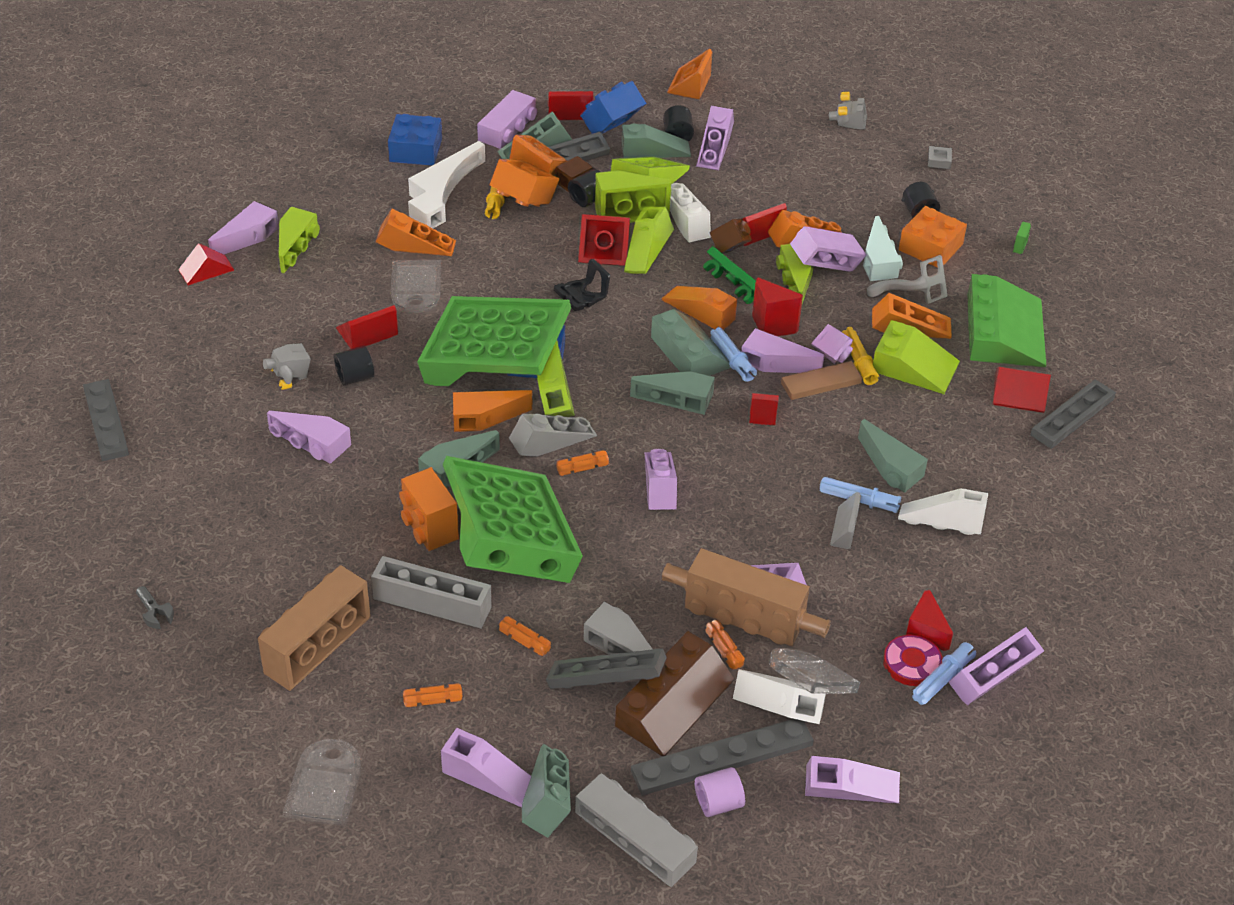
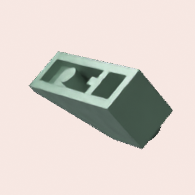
(547, 131)
(646, 141)
(678, 389)
(472, 448)
(893, 459)

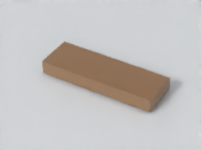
(821, 380)

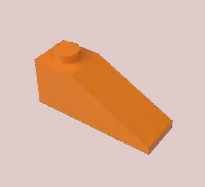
(704, 304)
(904, 311)

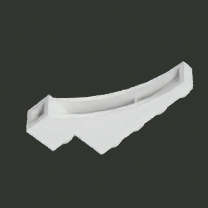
(434, 184)

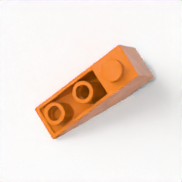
(790, 223)
(409, 235)
(485, 409)

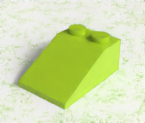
(651, 167)
(628, 193)
(914, 358)

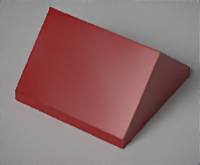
(569, 104)
(762, 222)
(604, 239)
(776, 308)
(370, 328)
(1021, 389)

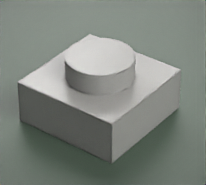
(939, 157)

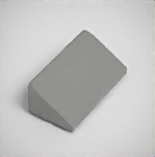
(846, 522)

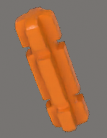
(582, 462)
(525, 636)
(724, 644)
(432, 695)

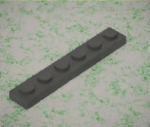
(720, 755)

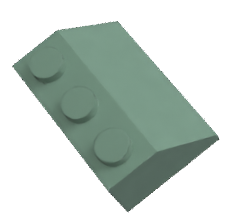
(687, 344)

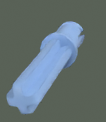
(737, 359)
(868, 496)
(949, 668)

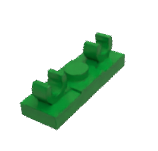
(734, 274)

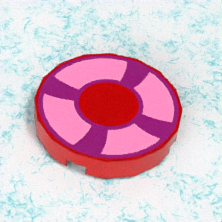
(911, 659)

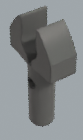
(154, 608)

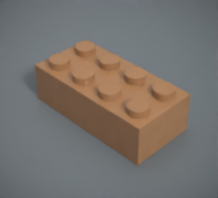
(314, 627)

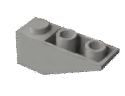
(544, 433)

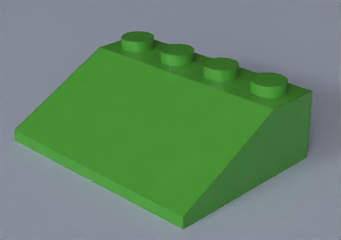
(1004, 323)

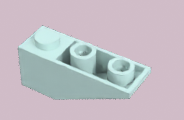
(881, 257)

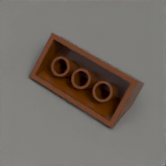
(668, 705)

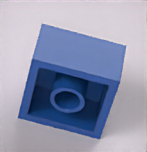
(613, 108)
(415, 139)

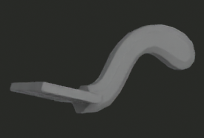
(923, 283)

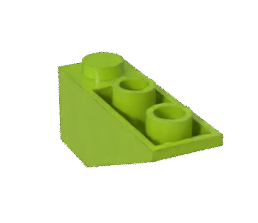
(295, 232)
(648, 238)
(794, 272)
(554, 386)

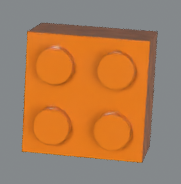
(523, 182)
(932, 235)
(429, 509)

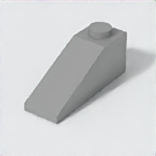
(613, 631)

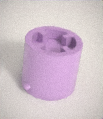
(719, 792)

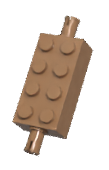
(746, 597)

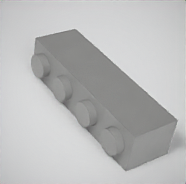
(431, 592)
(636, 829)

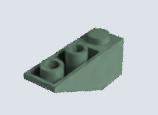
(548, 792)

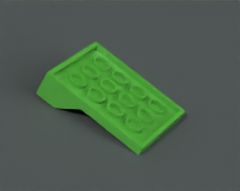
(492, 337)
(511, 521)

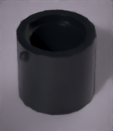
(679, 122)
(583, 188)
(918, 196)
(354, 365)

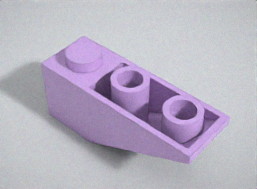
(716, 137)
(247, 228)
(833, 344)
(776, 354)
(316, 434)
(660, 480)
(483, 767)
(850, 780)

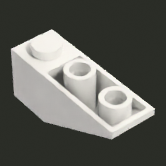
(689, 213)
(952, 510)
(778, 696)

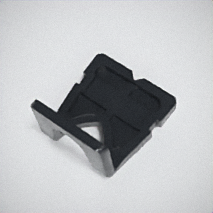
(576, 291)

